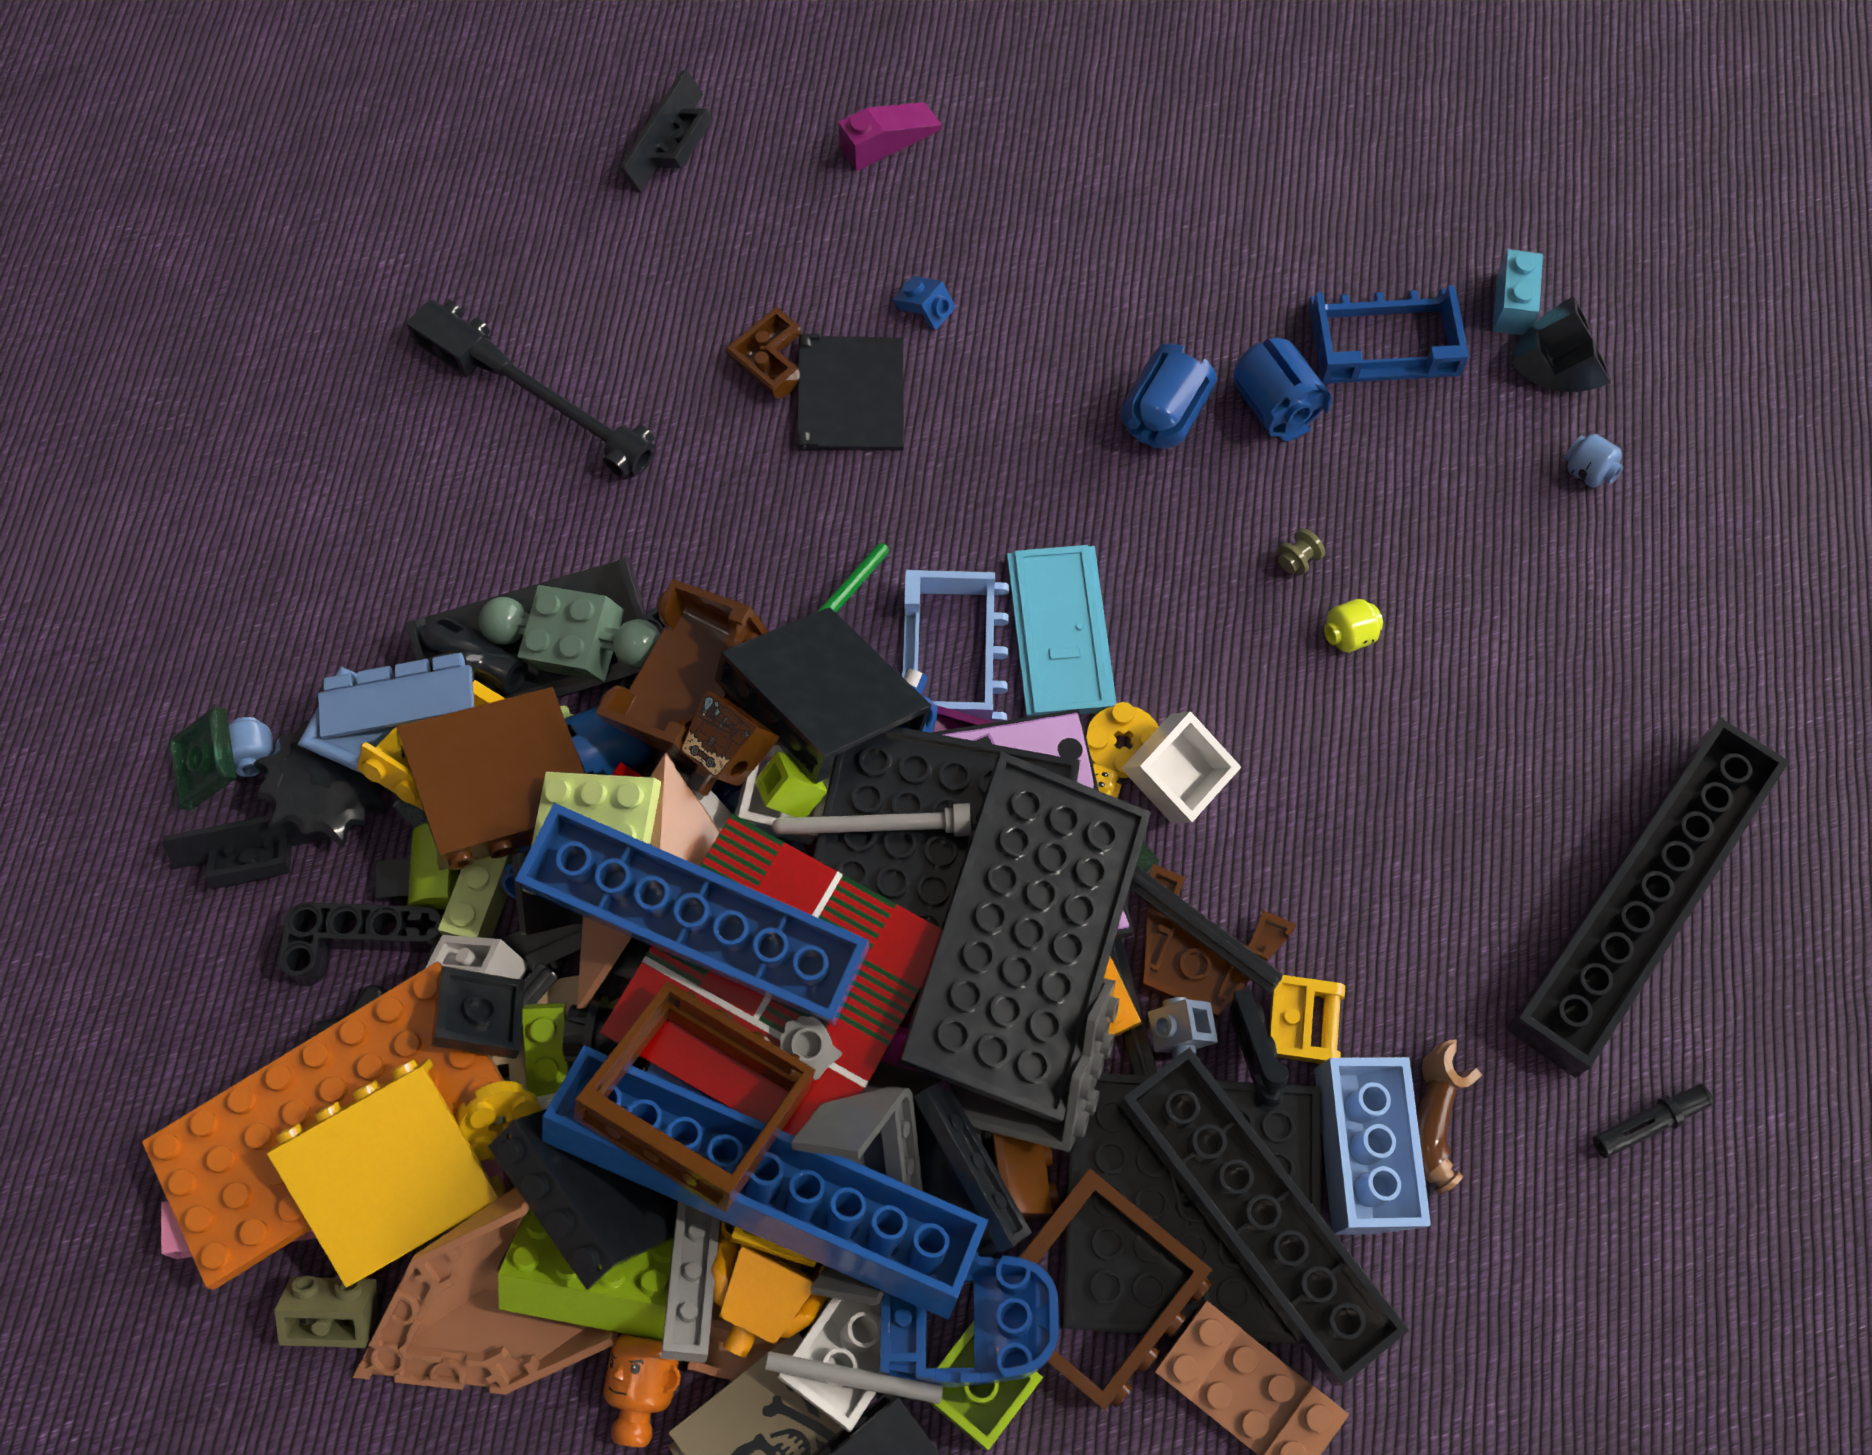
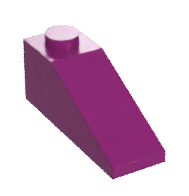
(883, 131)

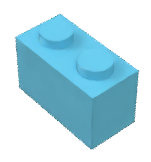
(1517, 292)

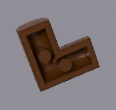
(760, 355)

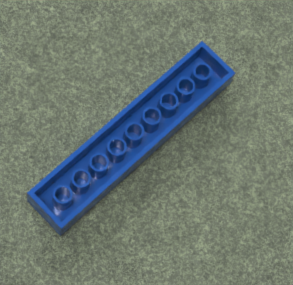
(794, 1197)

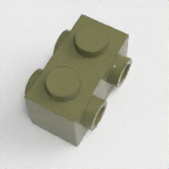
(326, 1312)

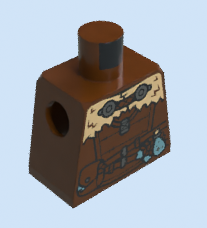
(724, 743)

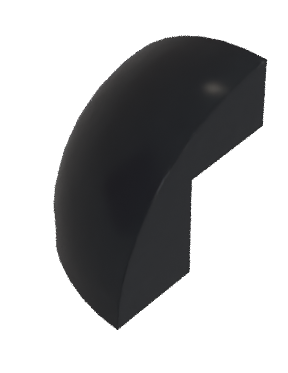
(1561, 352)

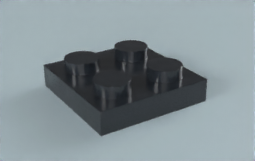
(478, 1013)

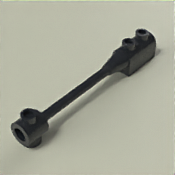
(468, 346)

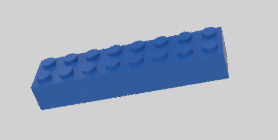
(693, 914)

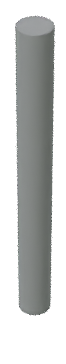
(853, 1377)

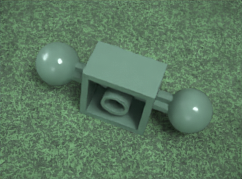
(569, 632)

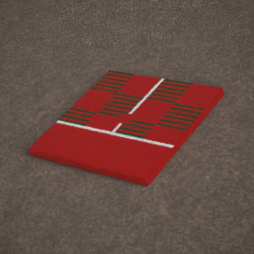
(870, 1018)

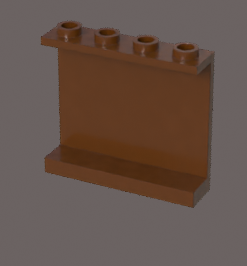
(486, 773)

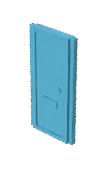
(1061, 630)

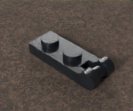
(1258, 1049)

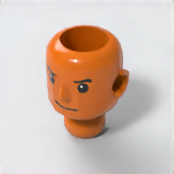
(638, 1385)

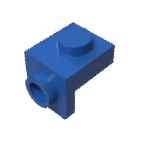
(926, 298)

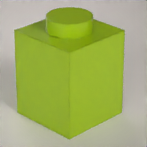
(788, 787)

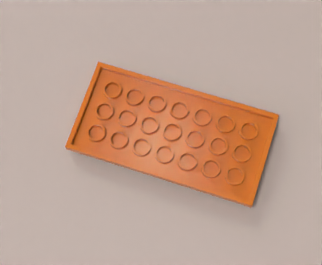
(217, 1157)

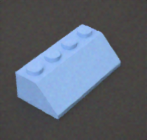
(1371, 1146)

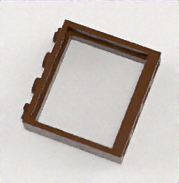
(657, 1148)
(1169, 1319)

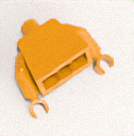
(761, 1295)

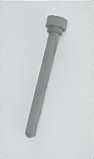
(953, 820)

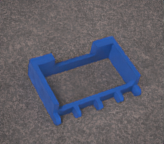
(1350, 366)

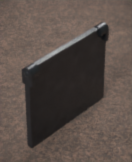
(850, 393)

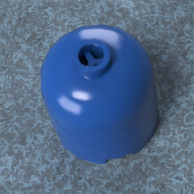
(604, 746)

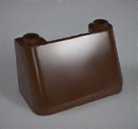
(680, 667)

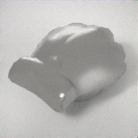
(811, 1042)

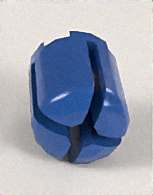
(1280, 388)
(1167, 397)

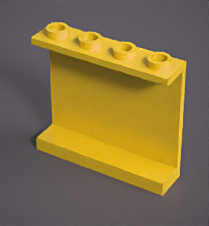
(383, 1172)

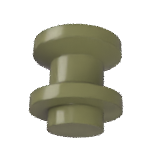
(1295, 556)

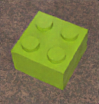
(984, 1408)

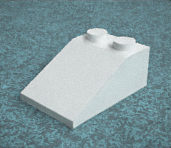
(845, 1336)

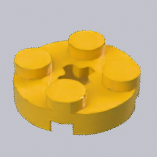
(1115, 721)
(493, 1101)

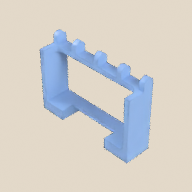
(957, 583)

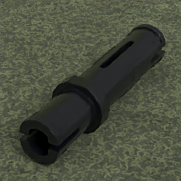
(1666, 1114)

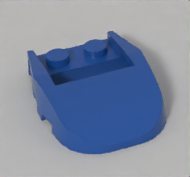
(1012, 1327)

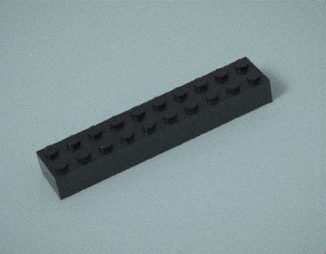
(1647, 898)

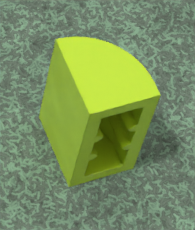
(426, 883)

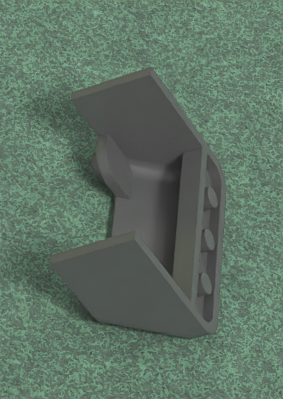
(876, 1133)

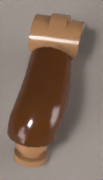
(1435, 1111)

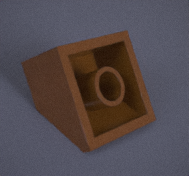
(1025, 1175)

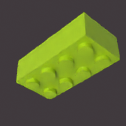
(543, 1285)

